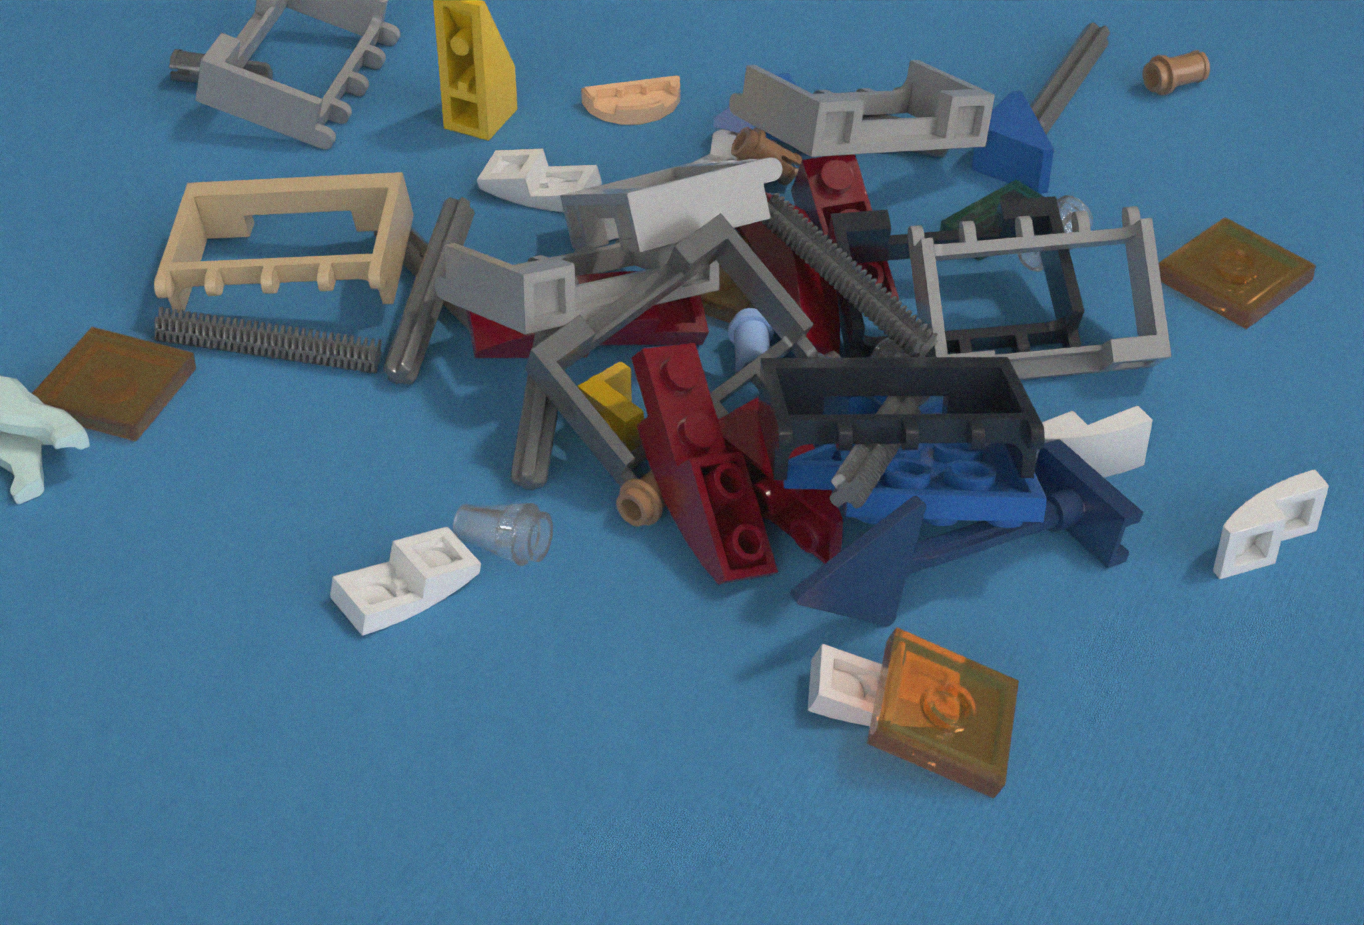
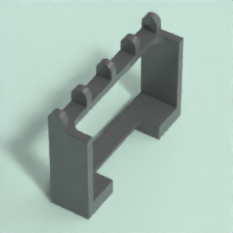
(574, 340)

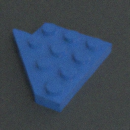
(943, 475)

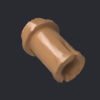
(1166, 73)
(755, 145)
(641, 501)

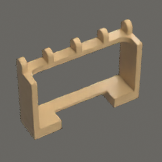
(226, 211)

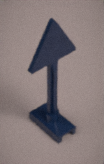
(871, 572)

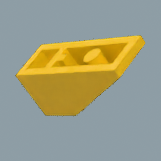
(473, 69)

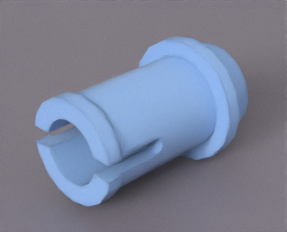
(750, 336)

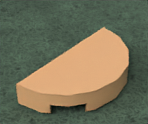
(633, 101)

